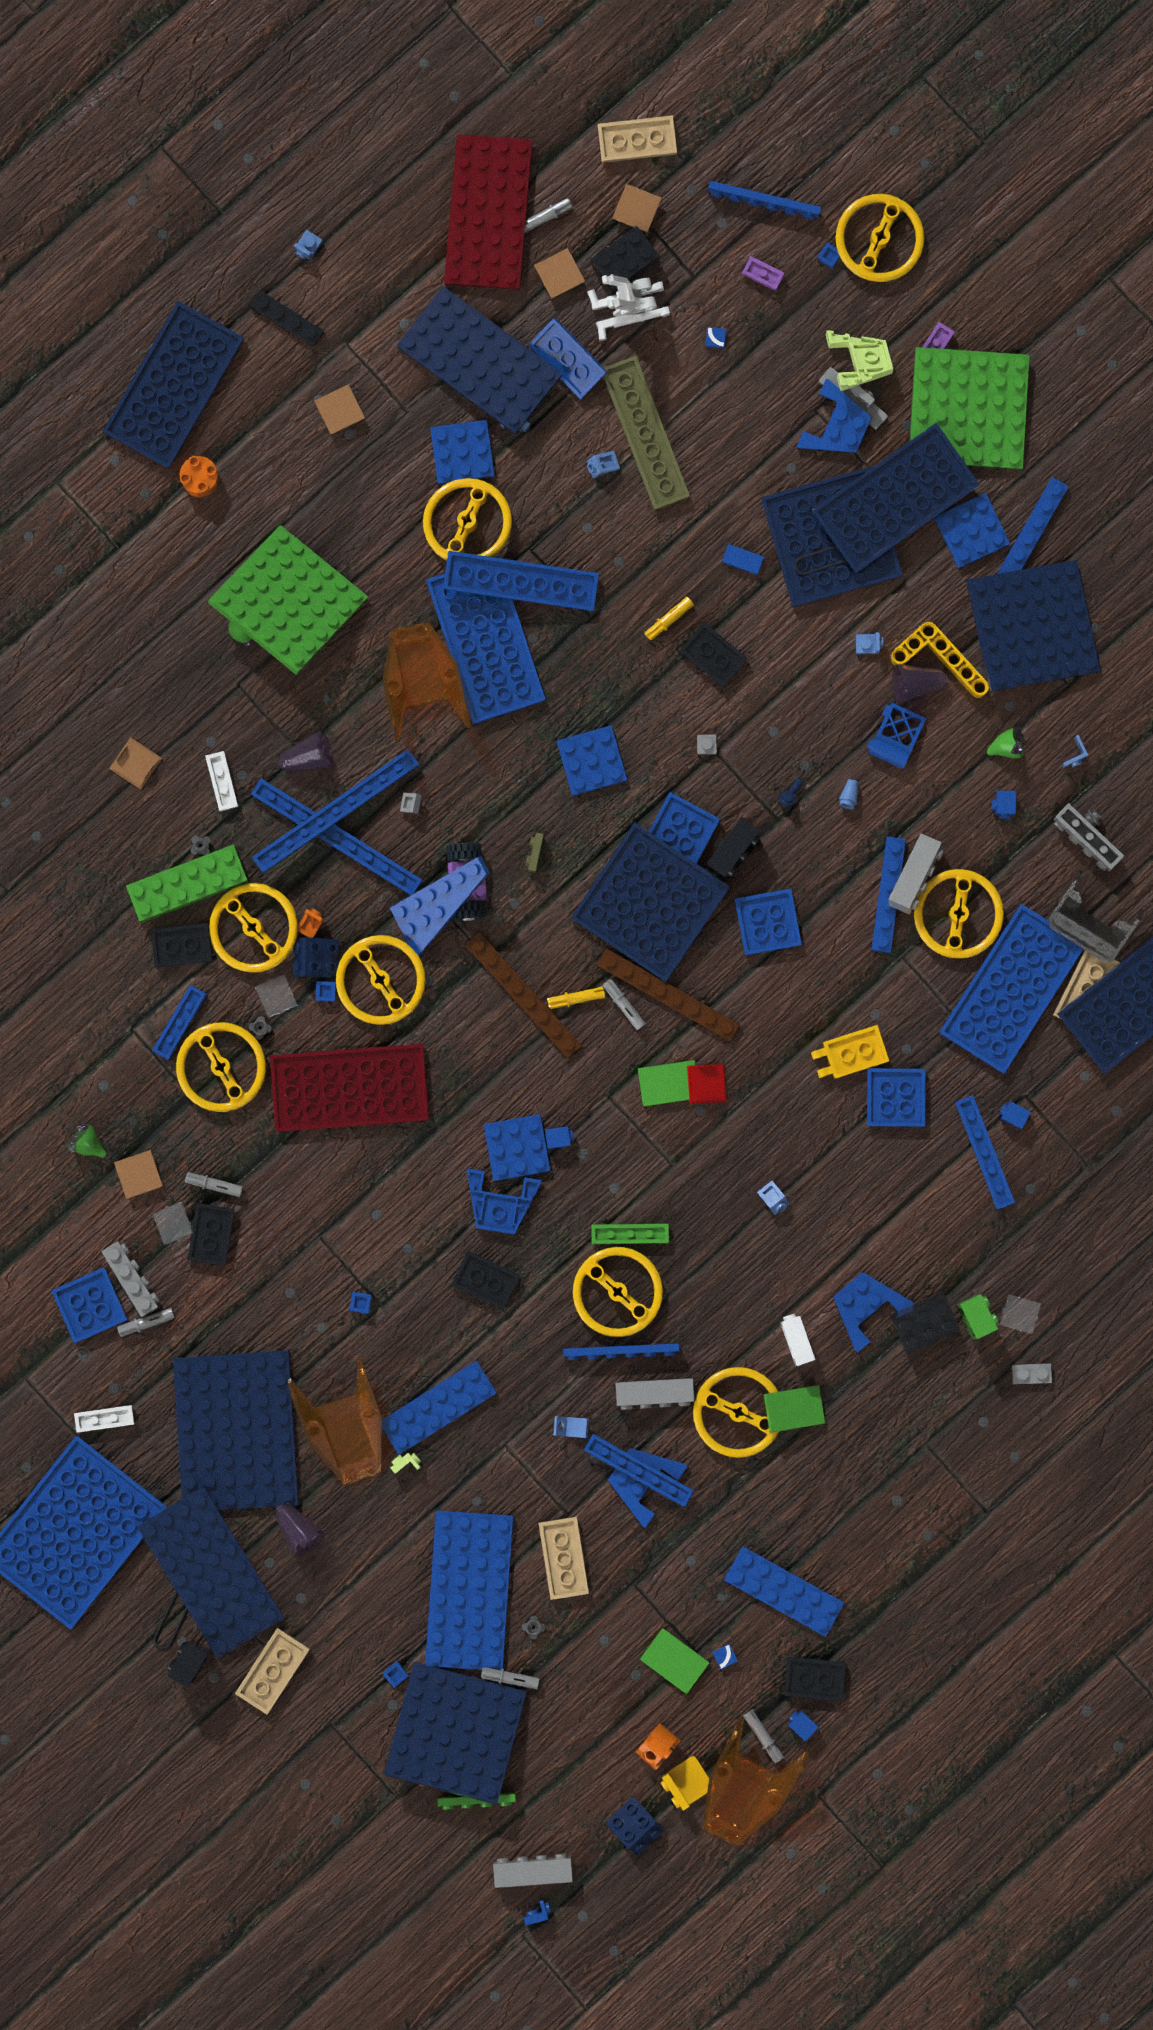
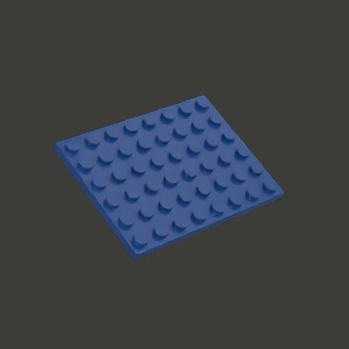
(74, 1531)

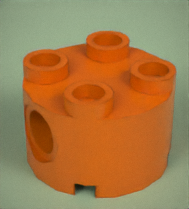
(199, 476)
(657, 1746)

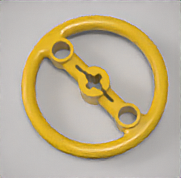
(891, 203)
(470, 513)
(225, 903)
(356, 950)
(948, 950)
(198, 1036)
(586, 1269)
(700, 1401)

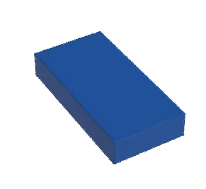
(742, 559)

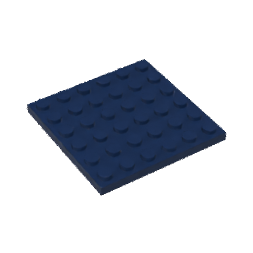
(800, 533)
(1033, 625)
(650, 902)
(455, 1733)

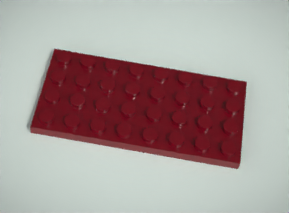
(488, 212)
(349, 1088)

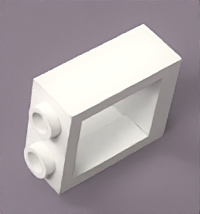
(797, 1339)

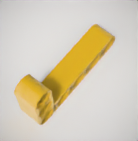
(943, 655)

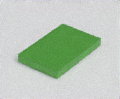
(664, 1083)
(794, 1408)
(674, 1660)

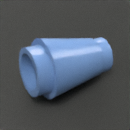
(849, 795)

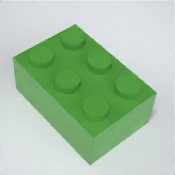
(977, 1316)

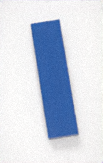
(179, 1022)

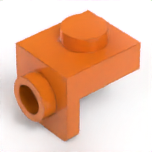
(310, 923)

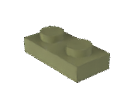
(532, 861)

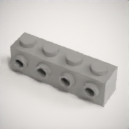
(1092, 841)
(915, 873)
(130, 1279)
(654, 1392)
(532, 1871)

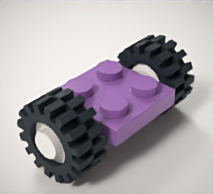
(459, 855)

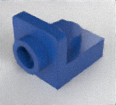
(534, 1916)

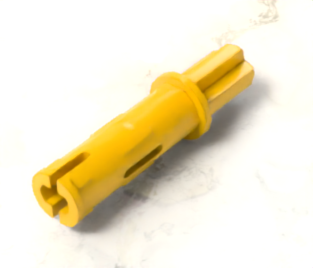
(670, 617)
(576, 997)

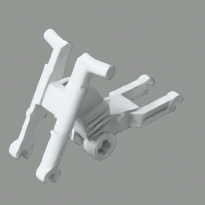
(628, 303)

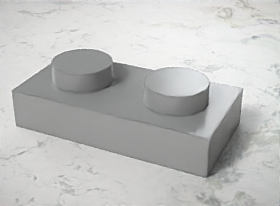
(1031, 1373)

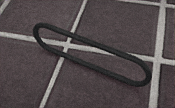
(818, 569)
(164, 1617)

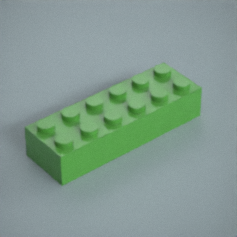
(187, 884)

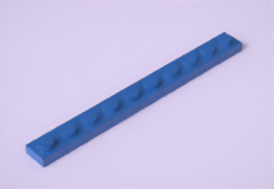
(335, 811)
(339, 838)

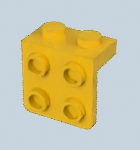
(686, 1782)

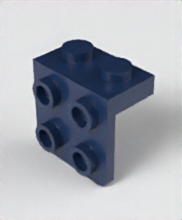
(316, 957)
(635, 1826)

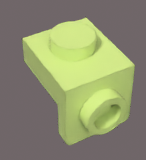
(400, 1462)

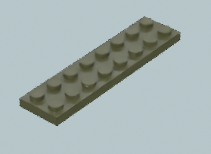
(645, 433)

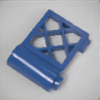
(889, 749)

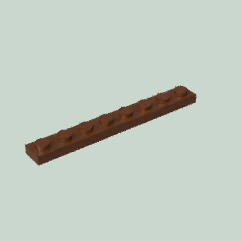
(523, 995)
(668, 995)

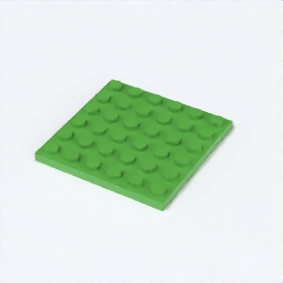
(974, 401)
(288, 599)

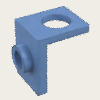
(1077, 760)
(571, 1427)

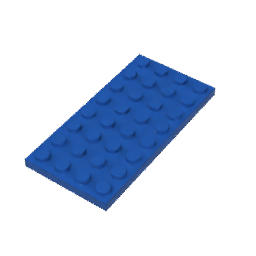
(489, 651)
(1011, 989)
(469, 1590)

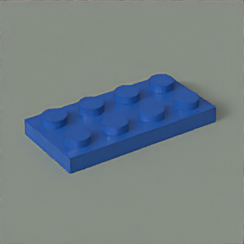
(569, 357)

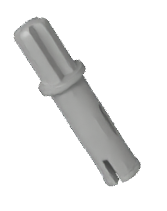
(547, 214)
(622, 1002)
(213, 1184)
(145, 1322)
(508, 1677)
(763, 1736)

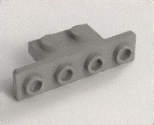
(861, 397)

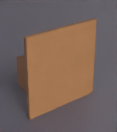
(636, 208)
(559, 273)
(339, 409)
(135, 763)
(138, 1174)

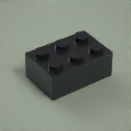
(626, 257)
(733, 849)
(924, 1323)
(189, 1663)

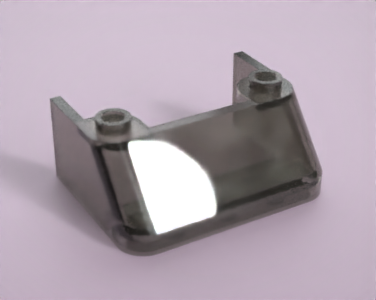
(1088, 931)

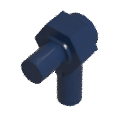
(788, 797)

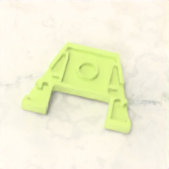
(868, 355)

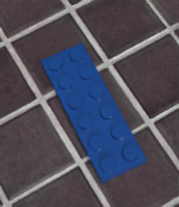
(437, 1407)
(784, 1591)

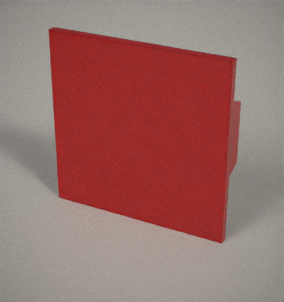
(706, 1084)

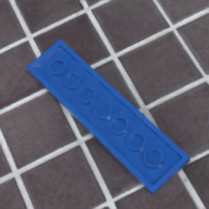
(520, 581)

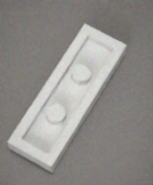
(221, 781)
(104, 1418)

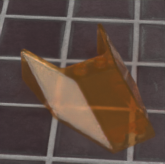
(420, 673)
(345, 1430)
(744, 1792)

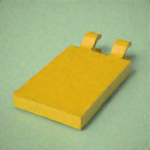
(852, 1053)

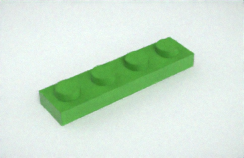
(630, 1233)
(449, 1802)

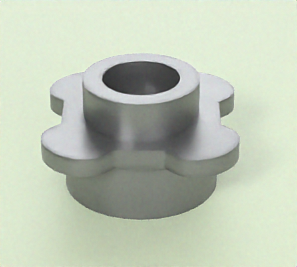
(1093, 817)
(201, 850)
(260, 1022)
(533, 1622)

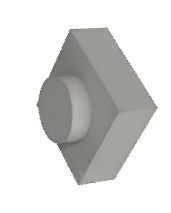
(706, 745)
(410, 803)

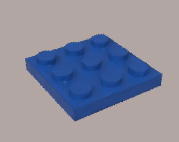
(462, 451)
(972, 530)
(591, 760)
(684, 826)
(768, 922)
(896, 1097)
(516, 1147)
(89, 1305)

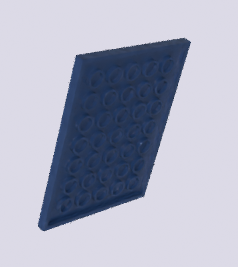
(236, 1428)

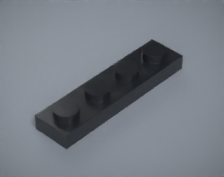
(286, 318)

